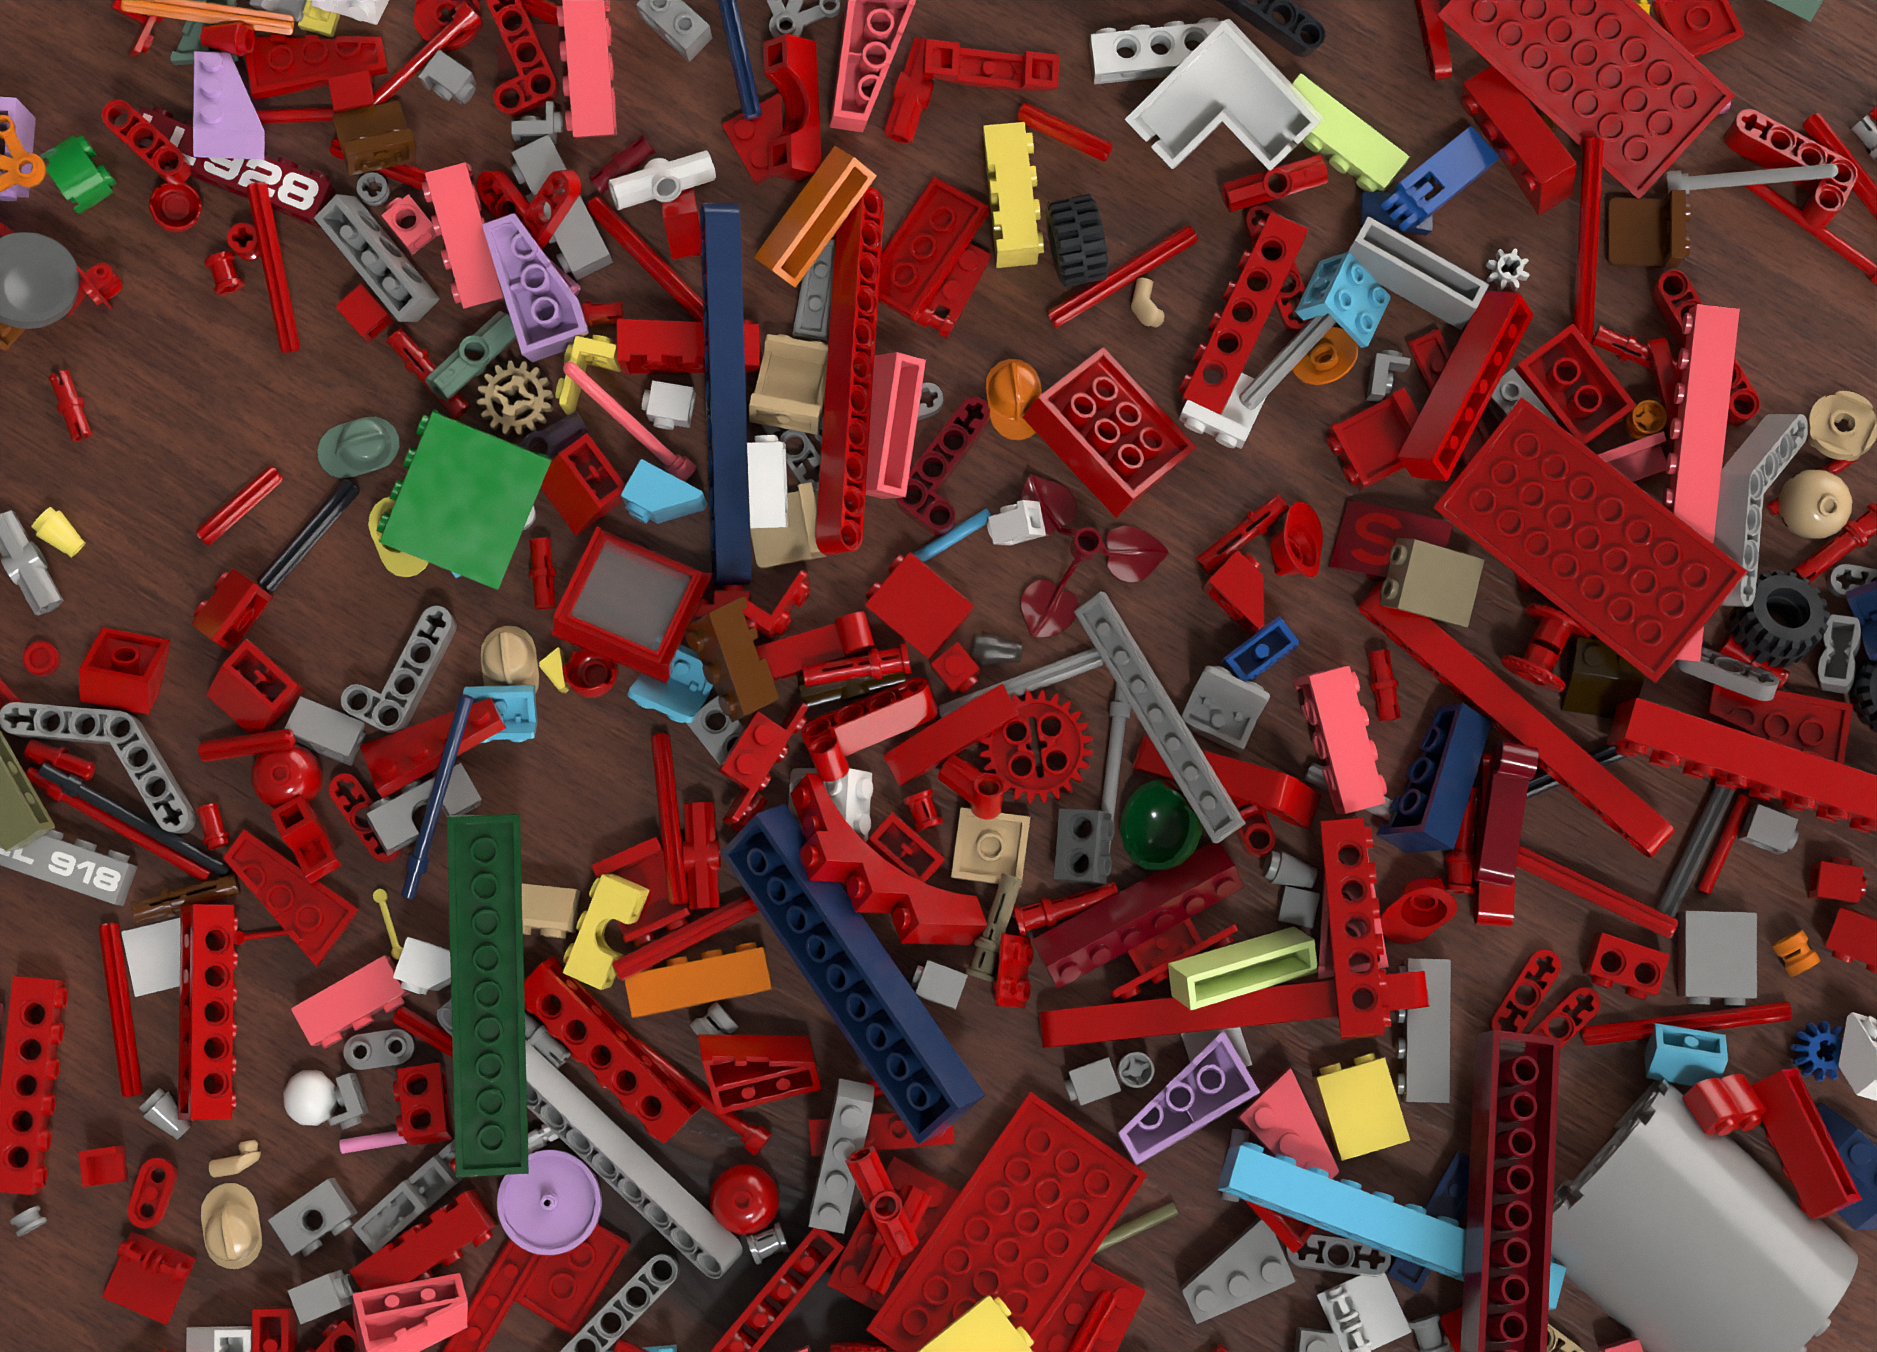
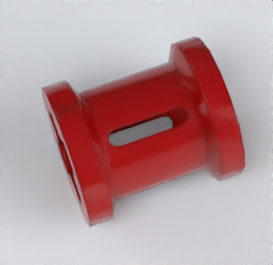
(237, 236)
(224, 273)
(923, 811)

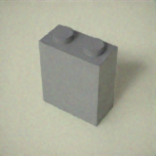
(1717, 956)

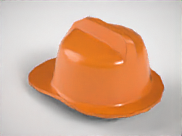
(1010, 392)

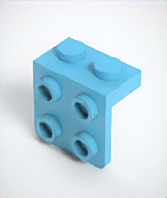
(682, 695)

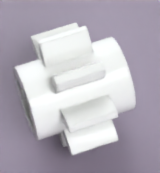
(1508, 261)

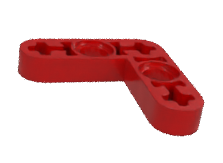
(531, 214)

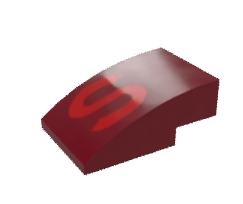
(1371, 532)

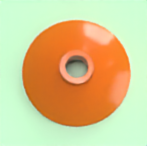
(1328, 358)

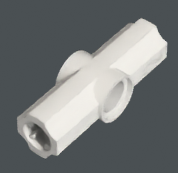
(662, 180)

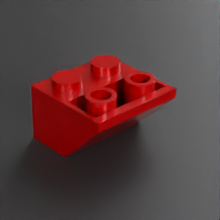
(582, 484)
(253, 689)
(905, 849)

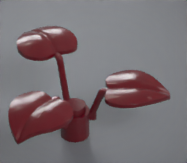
(1130, 550)

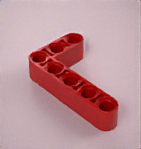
(1244, 782)

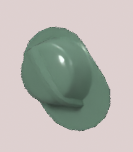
(358, 447)

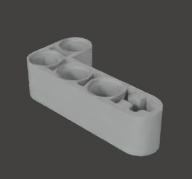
(405, 667)

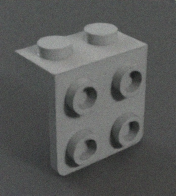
(1224, 708)

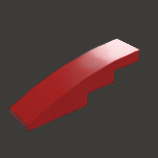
(951, 735)

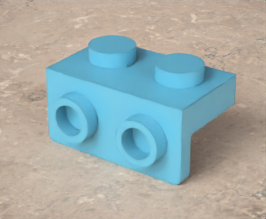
(515, 706)

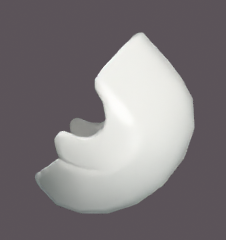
(310, 1097)

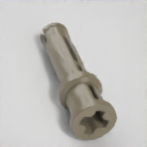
(988, 945)

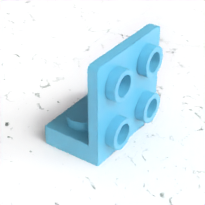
(1346, 294)

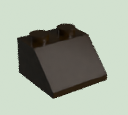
(1598, 679)

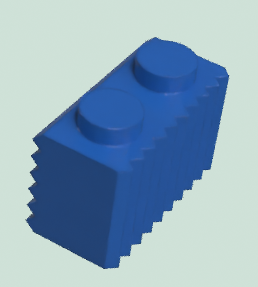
(1261, 651)

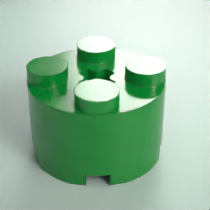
(77, 173)

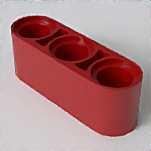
(135, 131)

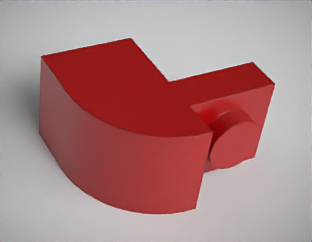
(306, 837)

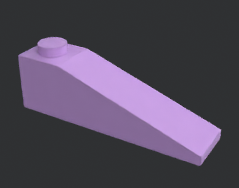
(537, 297)

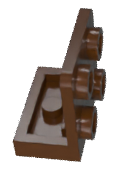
(1649, 231)

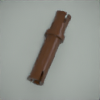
(171, 901)

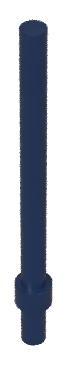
(418, 860)

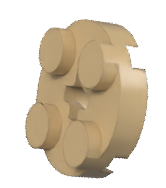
(1837, 444)

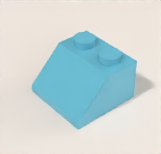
(660, 495)

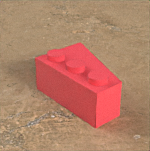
(1286, 1124)
(410, 1314)

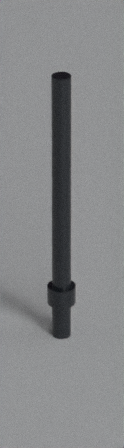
(75, 786)

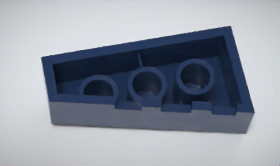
(1439, 782)

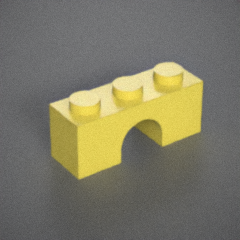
(590, 956)

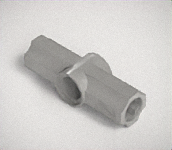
(27, 565)

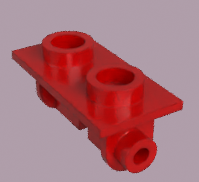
(100, 283)

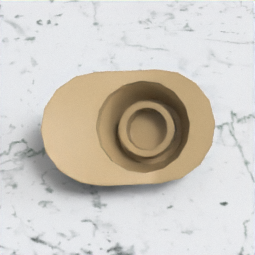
(509, 658)
(231, 1226)

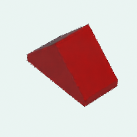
(682, 225)

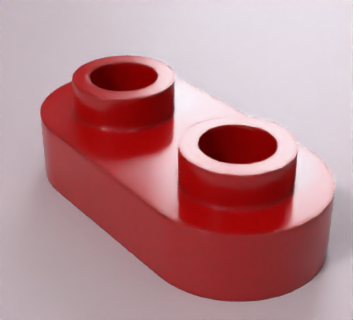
(151, 1191)

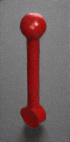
(240, 937)

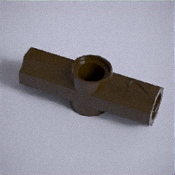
(846, 689)

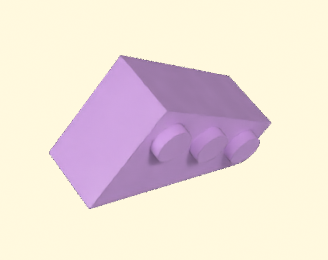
(223, 112)

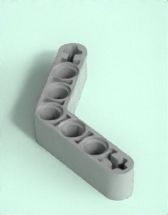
(1742, 491)
(125, 747)

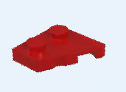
(751, 137)

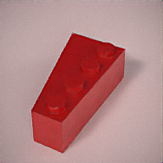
(674, 347)
(428, 1244)

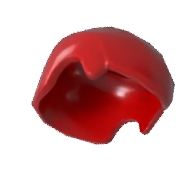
(175, 207)
(590, 674)

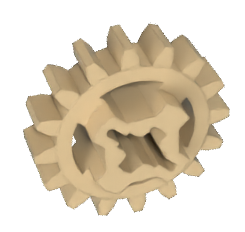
(519, 385)

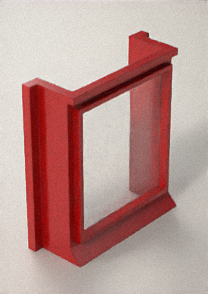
(630, 604)

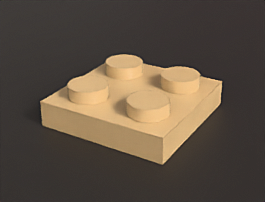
(990, 847)

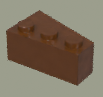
(732, 661)

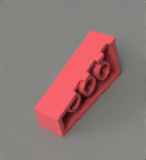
(1342, 738)

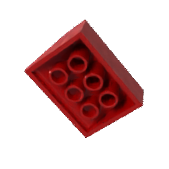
(1109, 432)

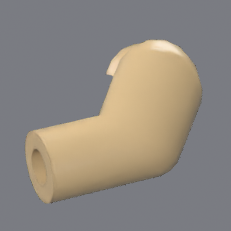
(1143, 306)

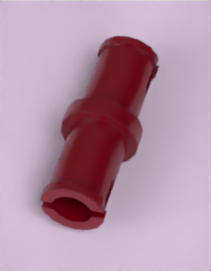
(622, 163)

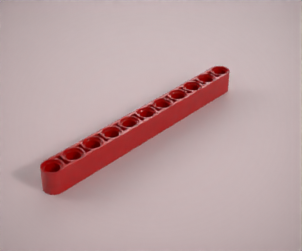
(850, 377)
(1521, 724)
(1255, 1008)

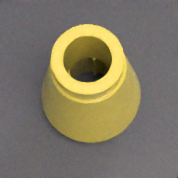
(58, 532)

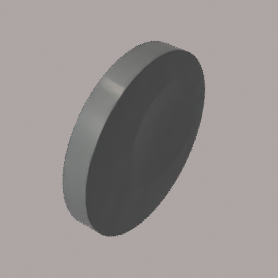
(35, 280)

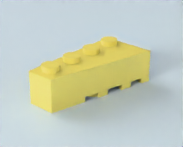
(1011, 194)

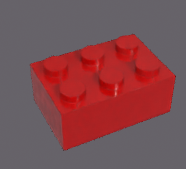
(1575, 385)

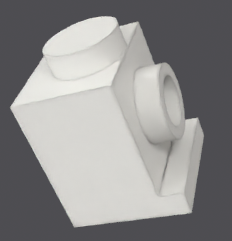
(1017, 523)

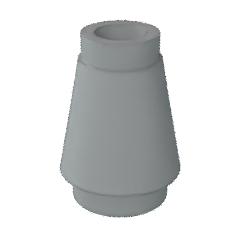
(1288, 870)
(163, 1112)

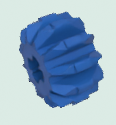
(1811, 1043)

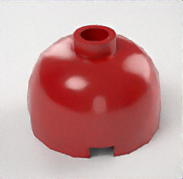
(285, 775)
(744, 1199)

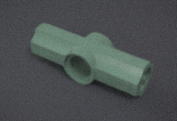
(458, 369)

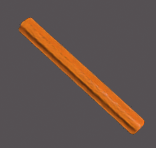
(212, 14)

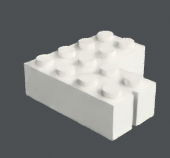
(1229, 84)

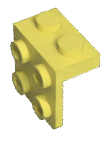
(594, 352)

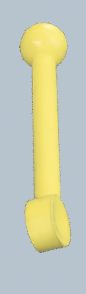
(381, 897)

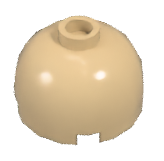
(1815, 504)

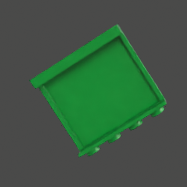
(463, 499)

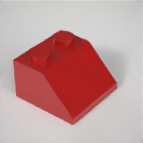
(1239, 591)
(231, 609)
(123, 670)

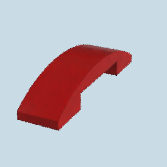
(989, 68)

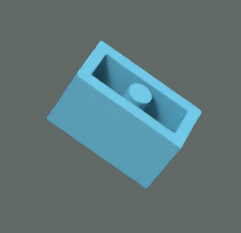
(1685, 1055)

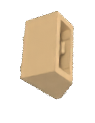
(549, 909)

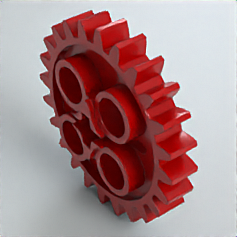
(1067, 743)

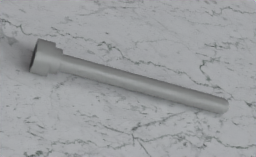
(1682, 181)

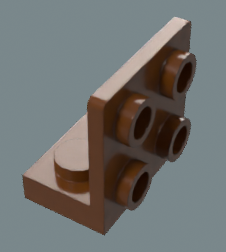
(374, 138)

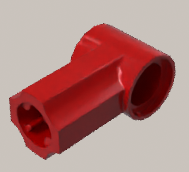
(981, 790)

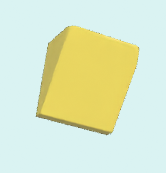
(553, 669)

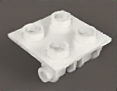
(1364, 1313)

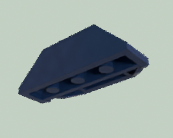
(1861, 1162)

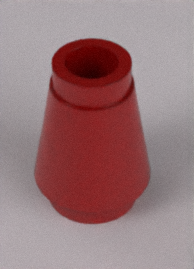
(230, 37)

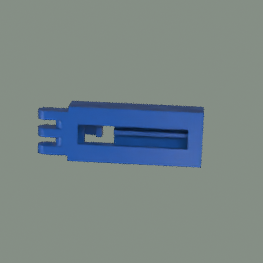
(1453, 169)

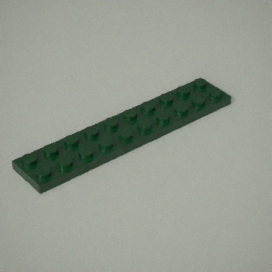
(487, 994)

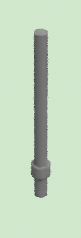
(1119, 711)

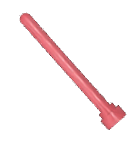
(675, 464)

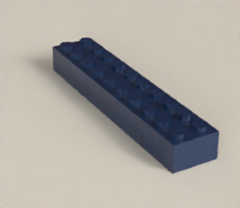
(853, 977)

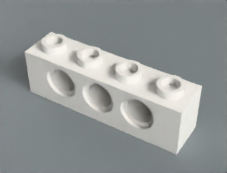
(1145, 64)

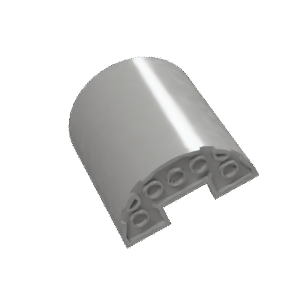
(1695, 1239)

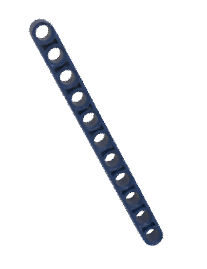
(725, 393)

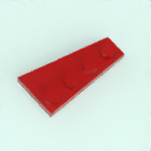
(418, 749)

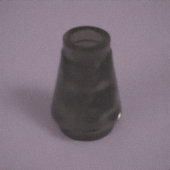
(994, 649)

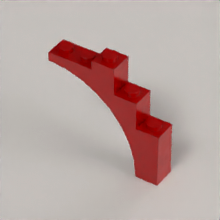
(874, 885)

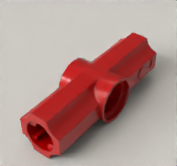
(910, 97)
(1293, 176)
(701, 855)
(890, 1219)
(880, 1266)

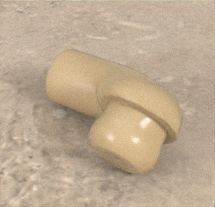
(236, 1164)

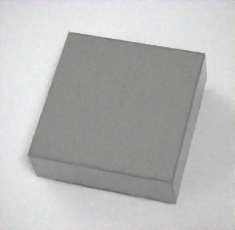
(1298, 907)

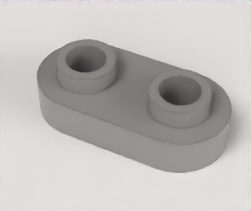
(379, 1049)

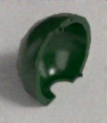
(1159, 826)

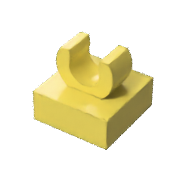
(318, 20)

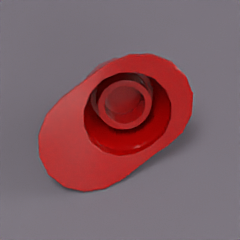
(1299, 543)
(1418, 911)

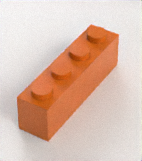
(815, 216)
(699, 981)

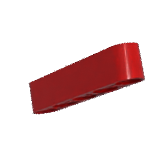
(1671, 309)
(1491, 902)

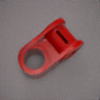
(1256, 821)

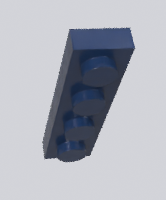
(1446, 1200)

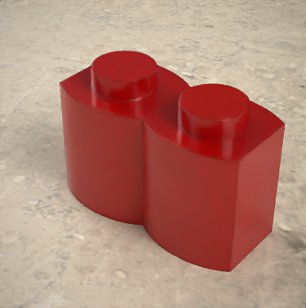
(1725, 1104)

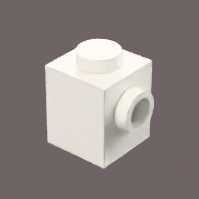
(669, 405)

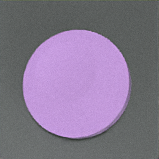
(551, 1205)

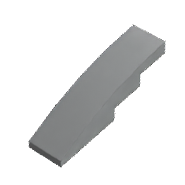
(408, 1201)

